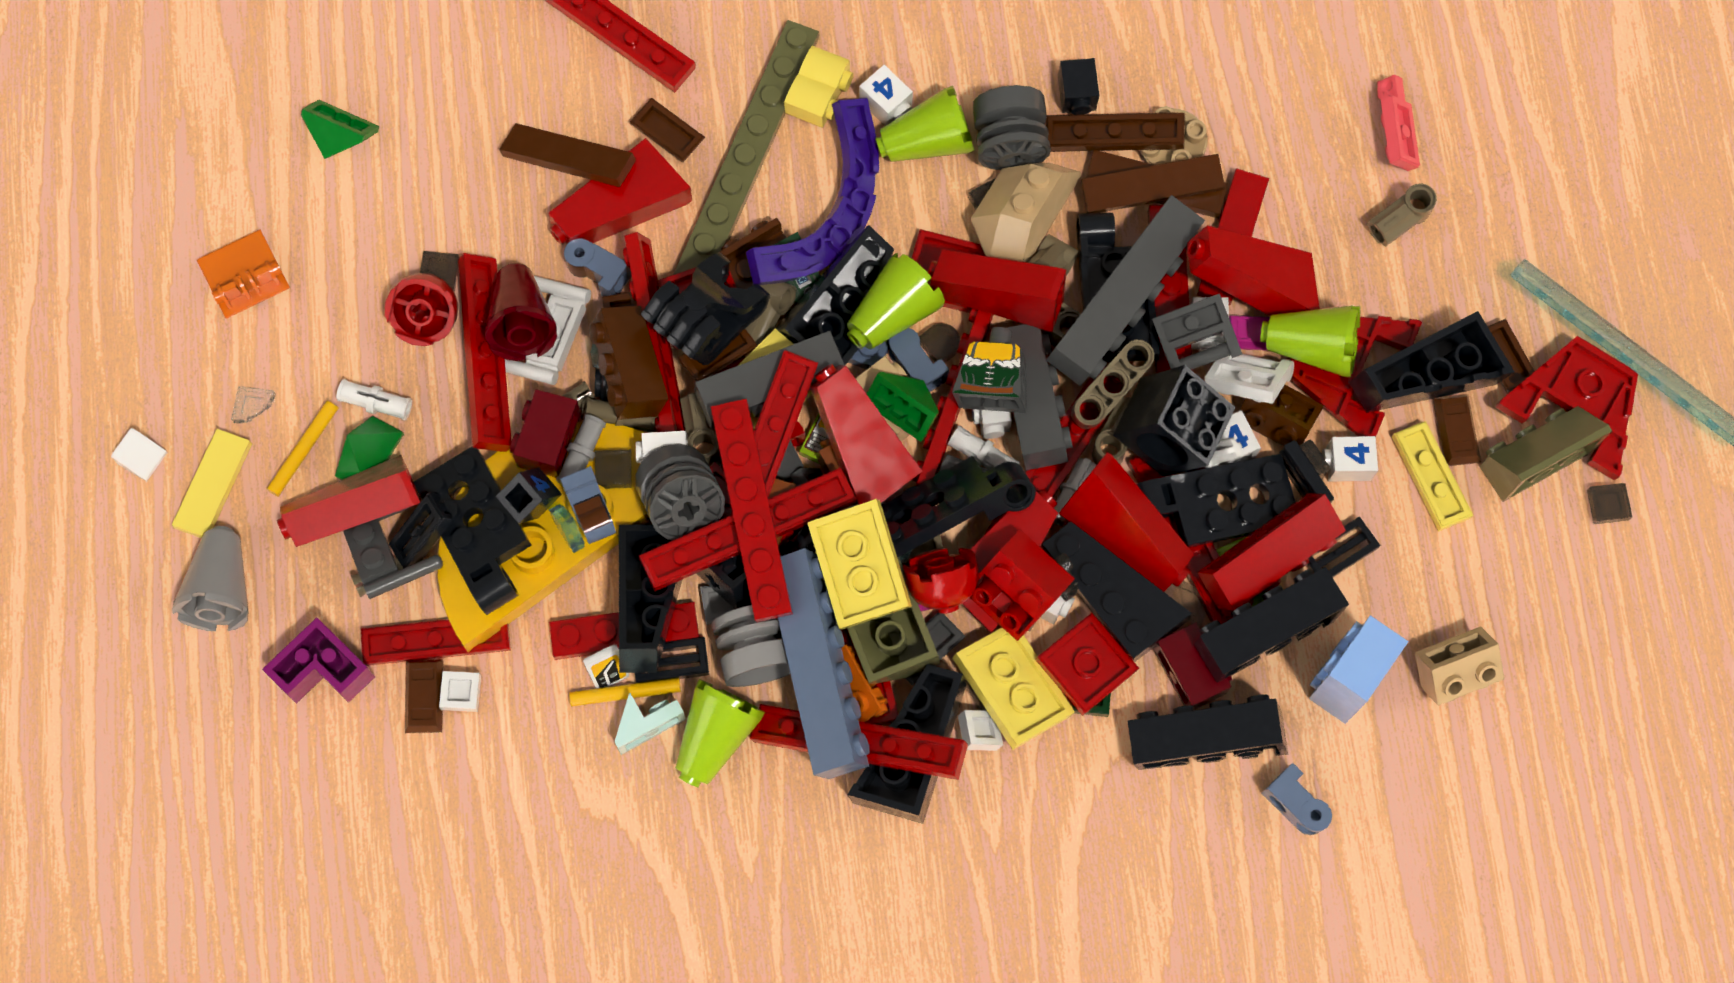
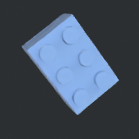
(1356, 668)

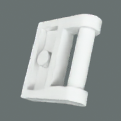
(1250, 377)

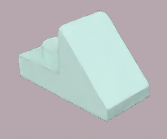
(637, 729)

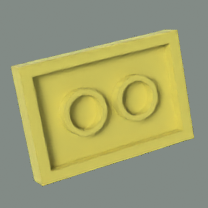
(859, 564)
(1013, 686)

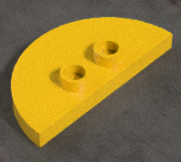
(549, 560)

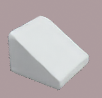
(138, 454)

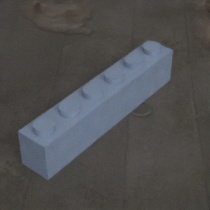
(819, 671)

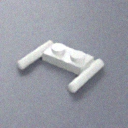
(567, 309)

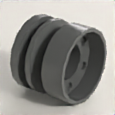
(1011, 127)
(679, 491)

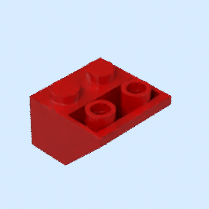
(1020, 585)

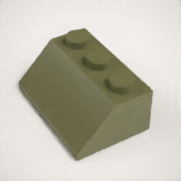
(1543, 450)
(894, 644)

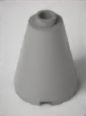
(214, 584)

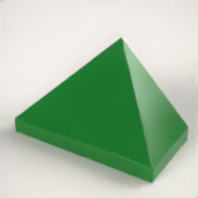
(335, 128)
(904, 403)
(367, 447)

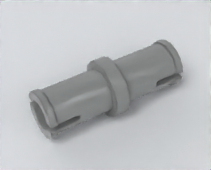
(583, 446)

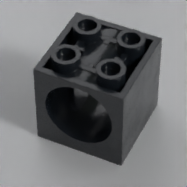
(1174, 421)

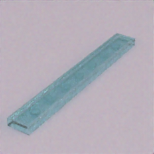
(1625, 349)

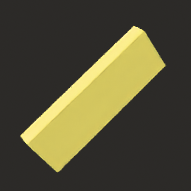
(1432, 476)
(212, 483)

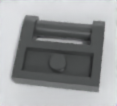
(1195, 324)

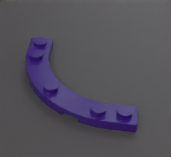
(848, 214)

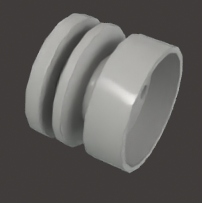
(757, 651)

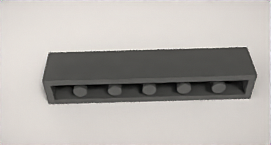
(1125, 291)

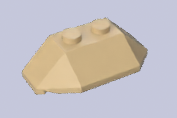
(1022, 209)

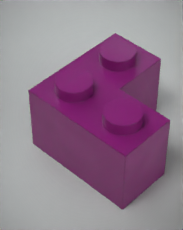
(315, 656)

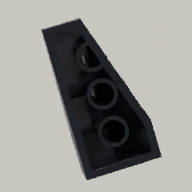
(838, 293)

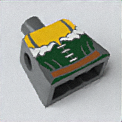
(993, 375)

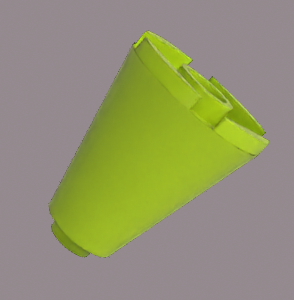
(927, 130)
(894, 303)
(1316, 337)
(713, 732)

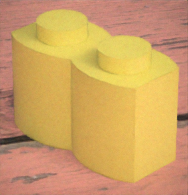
(818, 86)

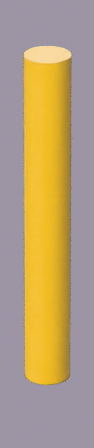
(302, 448)
(621, 692)

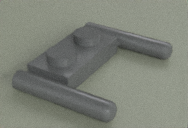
(376, 561)

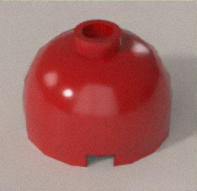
(421, 309)
(942, 579)

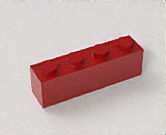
(1272, 552)

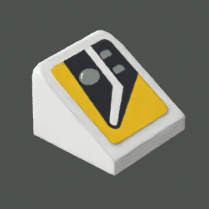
(604, 667)

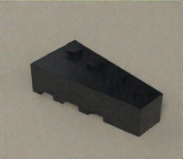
(1440, 365)
(1116, 593)
(642, 611)
(1271, 623)
(929, 710)
(1207, 733)

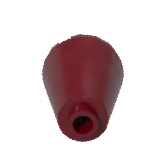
(519, 316)

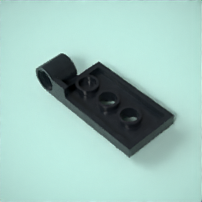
(1096, 263)
(1195, 493)
(960, 495)
(480, 548)

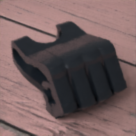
(707, 312)

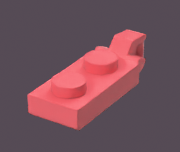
(1398, 124)

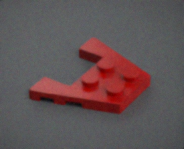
(1586, 379)
(1335, 391)

